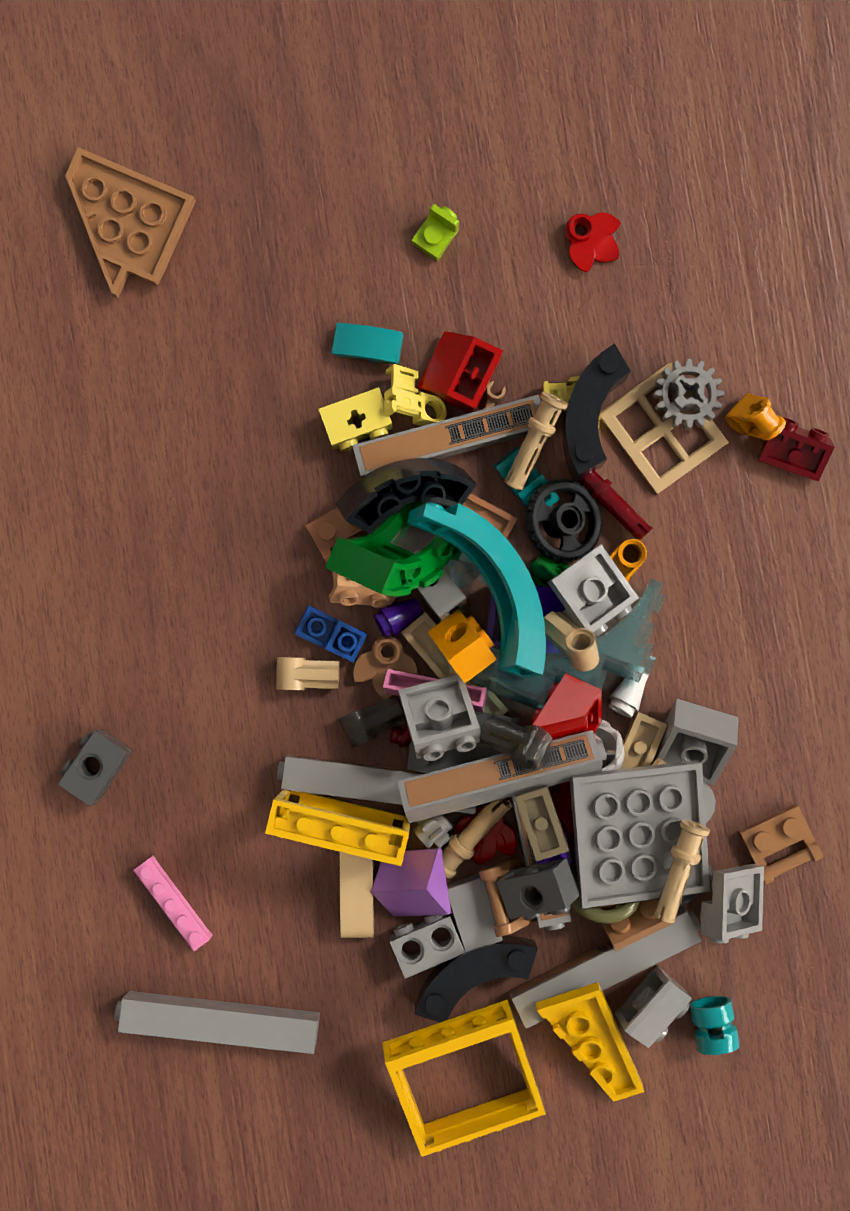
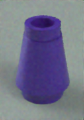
(397, 617)

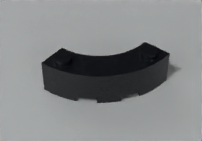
(581, 418)
(401, 483)
(460, 974)

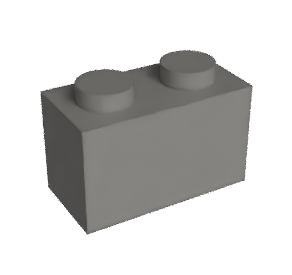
(472, 912)

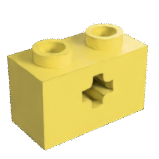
(339, 416)

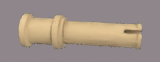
(540, 429)
(462, 845)
(685, 856)

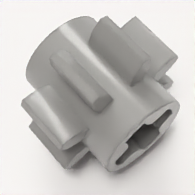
(433, 831)

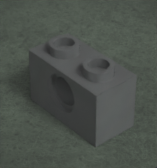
(80, 780)
(551, 878)

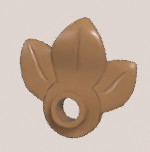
(374, 665)

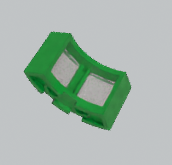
(393, 556)

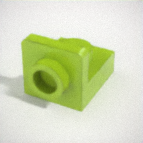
(436, 232)

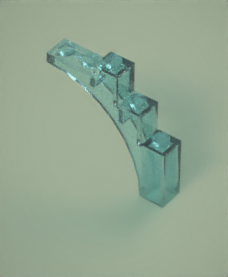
(619, 652)

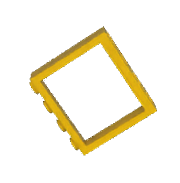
(339, 826)
(447, 1038)

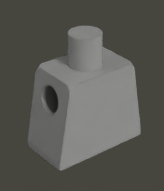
(444, 597)

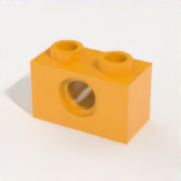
(463, 644)

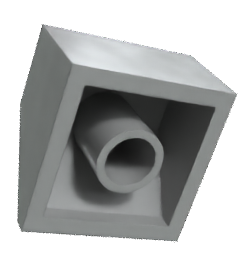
(699, 735)
(653, 1007)

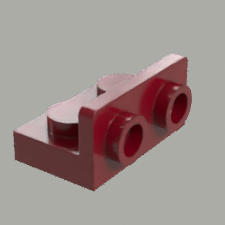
(798, 450)

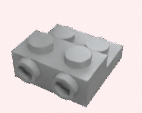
(593, 591)
(440, 717)
(735, 904)

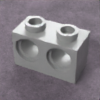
(431, 951)

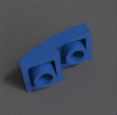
(330, 633)

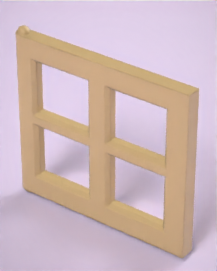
(662, 429)

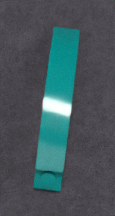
(507, 577)

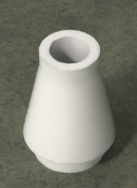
(628, 696)

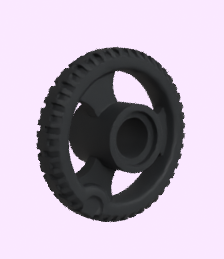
(574, 514)

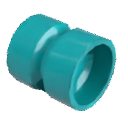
(714, 1031)

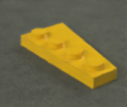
(592, 1033)

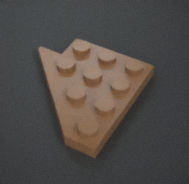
(127, 218)

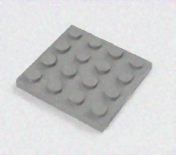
(627, 831)

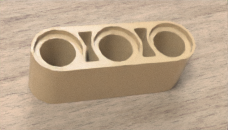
(356, 896)

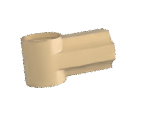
(574, 642)
(303, 673)

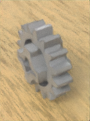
(697, 403)

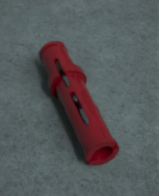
(616, 505)

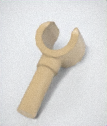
(493, 399)

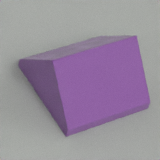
(414, 887)

